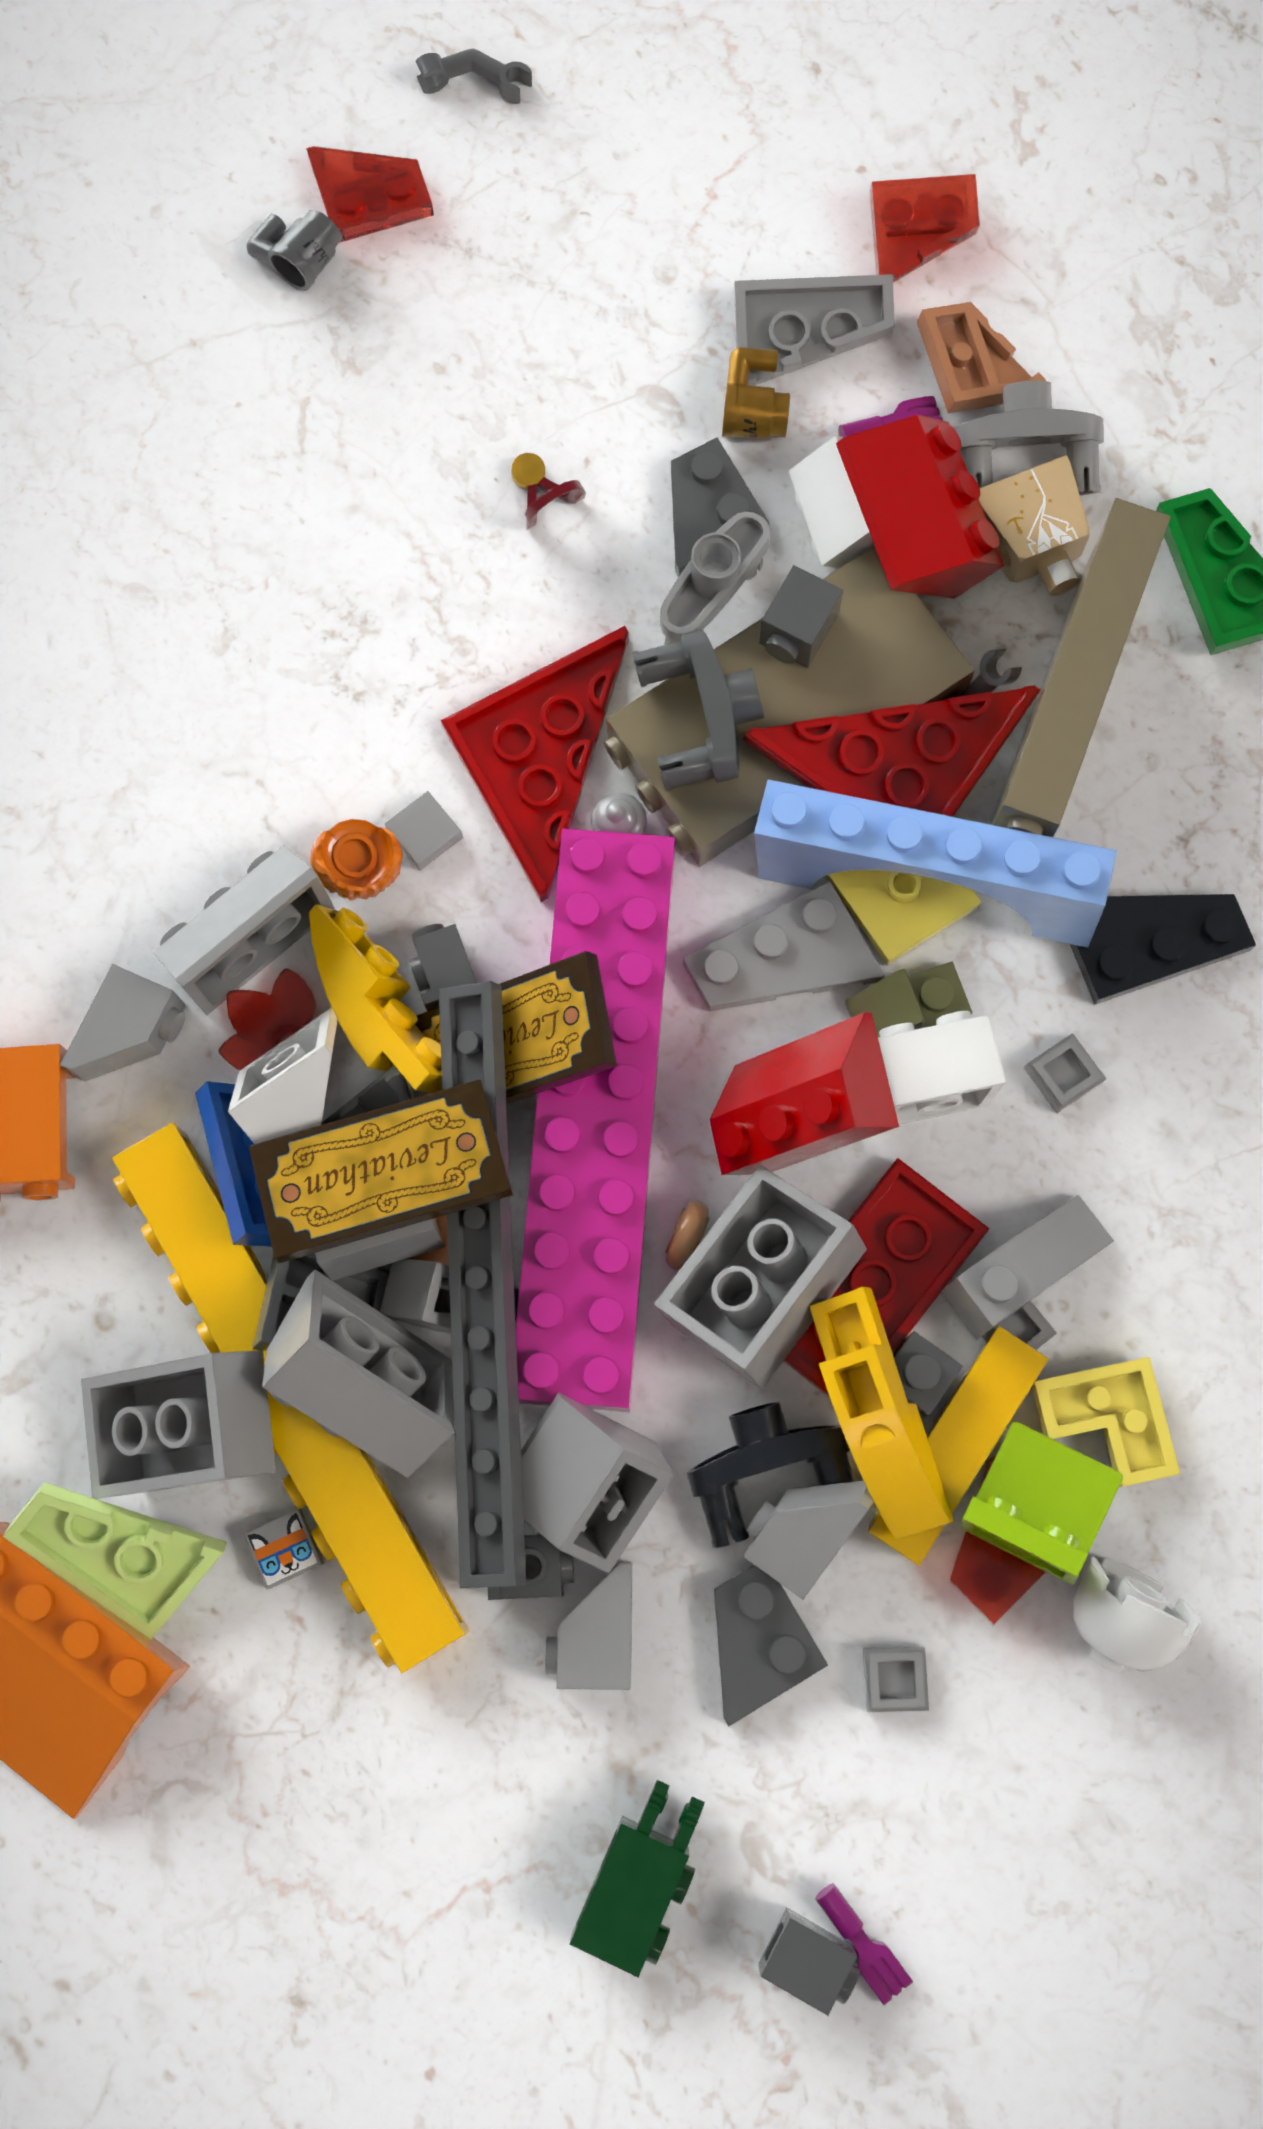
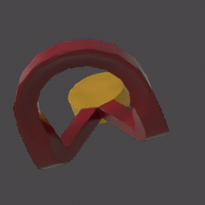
(529, 474)

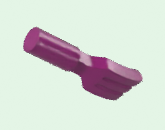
(922, 406)
(874, 1957)

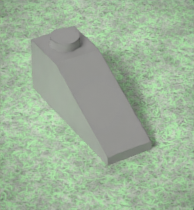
(1026, 1266)

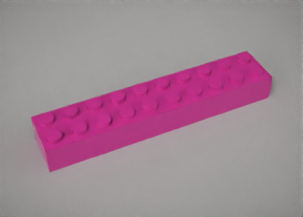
(597, 1133)

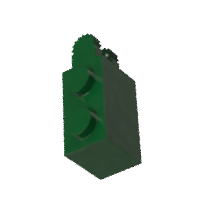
(636, 1887)

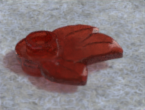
(266, 1019)

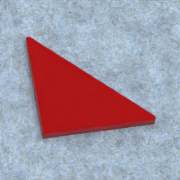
(534, 749)
(900, 754)

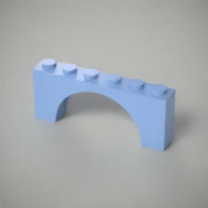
(1044, 878)

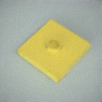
(901, 908)

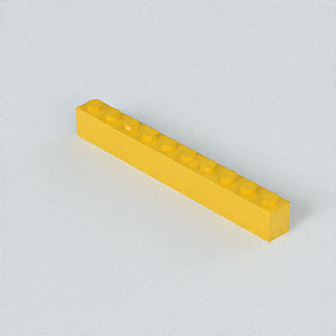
(326, 1472)

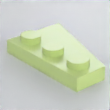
(114, 1554)

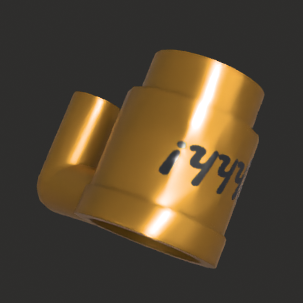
(749, 409)

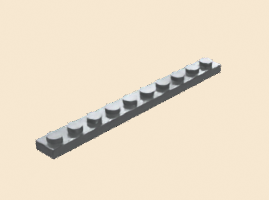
(483, 1316)

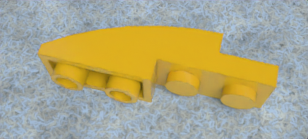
(366, 999)
(876, 1417)

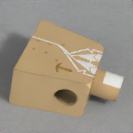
(1039, 524)

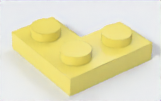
(1121, 1402)

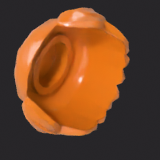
(356, 859)

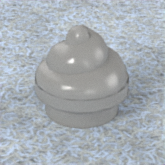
(619, 814)

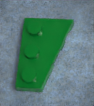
(1216, 569)

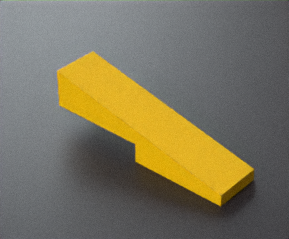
(972, 1426)

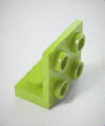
(1042, 1502)

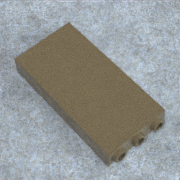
(875, 657)
(1081, 670)

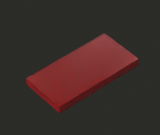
(913, 1250)

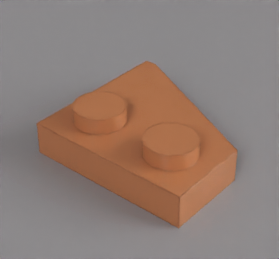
(969, 357)

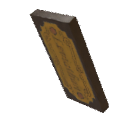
(551, 1027)
(379, 1171)

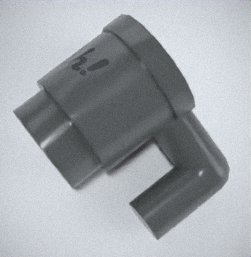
(300, 251)

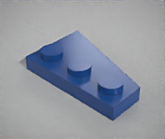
(232, 1166)

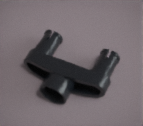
(763, 1446)

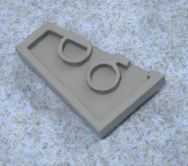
(811, 317)
(785, 953)

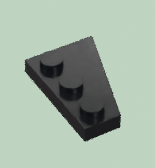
(1159, 939)

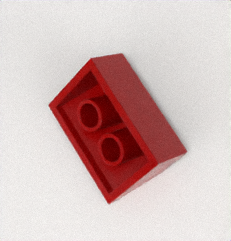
(921, 506)
(804, 1099)

